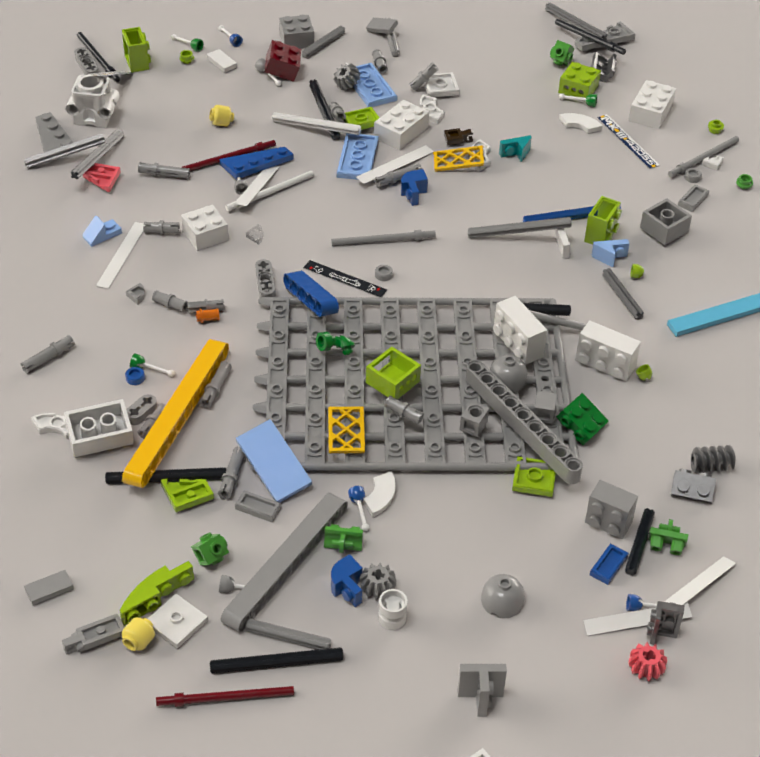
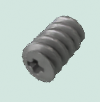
(713, 456)

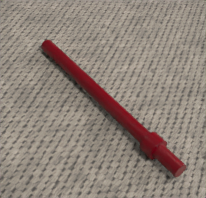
(256, 148)
(180, 699)

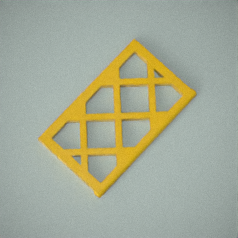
(466, 163)
(346, 411)

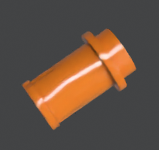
(207, 315)

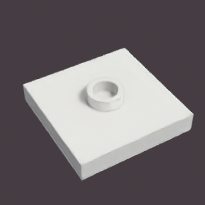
(442, 85)
(177, 620)

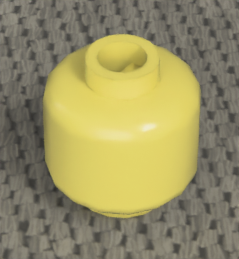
(221, 115)
(138, 634)

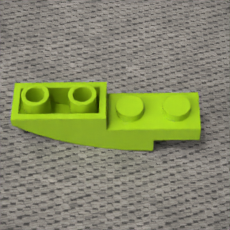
(148, 593)

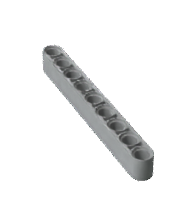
(524, 422)
(283, 562)

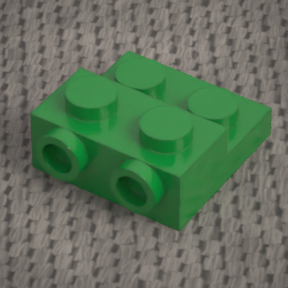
(582, 418)

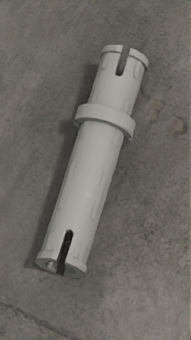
(157, 169)
(391, 177)
(53, 350)
(213, 389)
(230, 478)

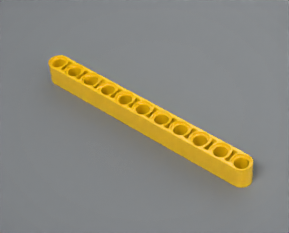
(174, 414)

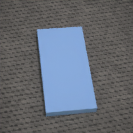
(373, 87)
(357, 155)
(273, 461)

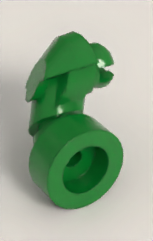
(326, 341)

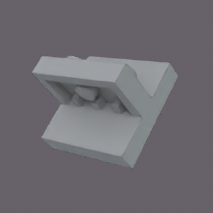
(483, 683)

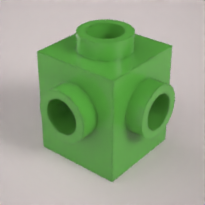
(561, 53)
(210, 549)

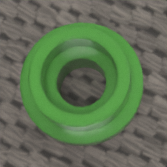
(744, 181)

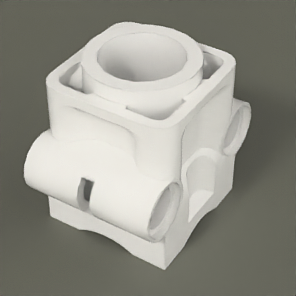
(92, 101)

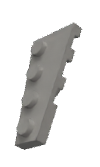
(616, 34)
(51, 132)

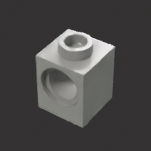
(545, 406)
(474, 419)

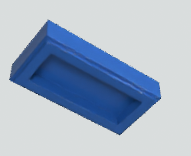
(609, 564)

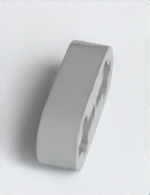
(140, 410)

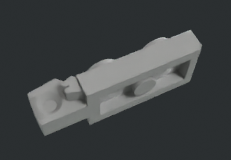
(94, 634)

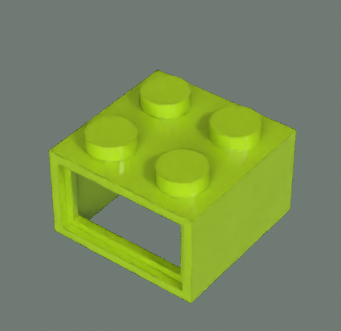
(136, 49)
(580, 78)
(605, 223)
(396, 376)

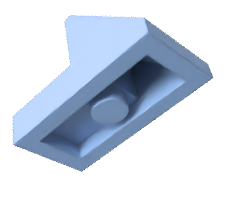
(100, 232)
(609, 250)

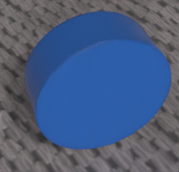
(135, 376)

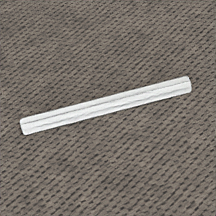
(316, 123)

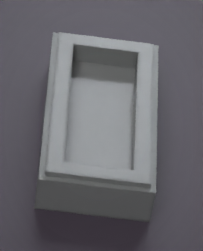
(382, 25)
(693, 198)
(258, 506)
(48, 587)

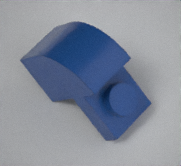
(413, 184)
(344, 580)

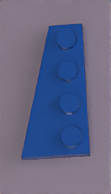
(254, 162)

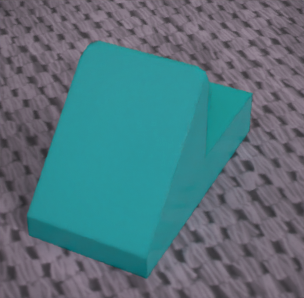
(516, 146)

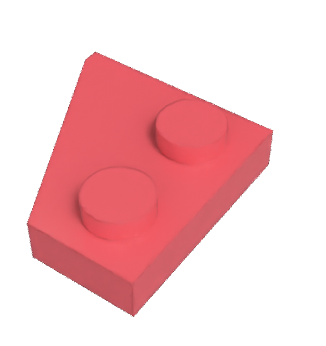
(102, 175)

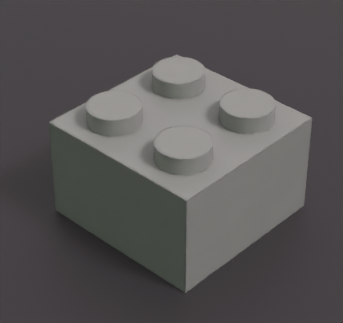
(296, 31)
(665, 221)
(611, 509)

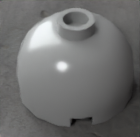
(510, 371)
(503, 596)

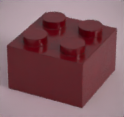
(283, 60)

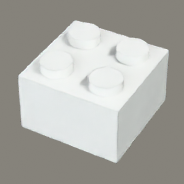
(204, 227)

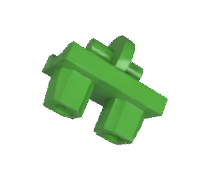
(667, 534)
(343, 538)

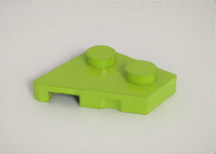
(187, 493)

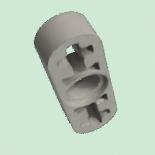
(87, 57)
(262, 285)

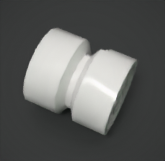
(392, 609)

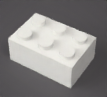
(652, 104)
(401, 124)
(520, 330)
(607, 350)
(98, 428)

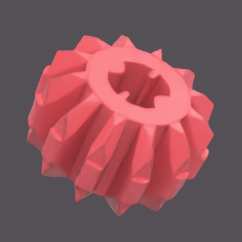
(647, 661)

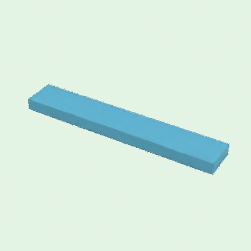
(715, 315)

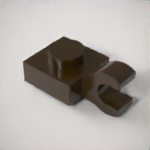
(456, 136)

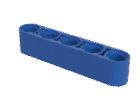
(311, 293)

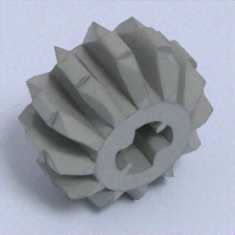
(346, 76)
(377, 580)

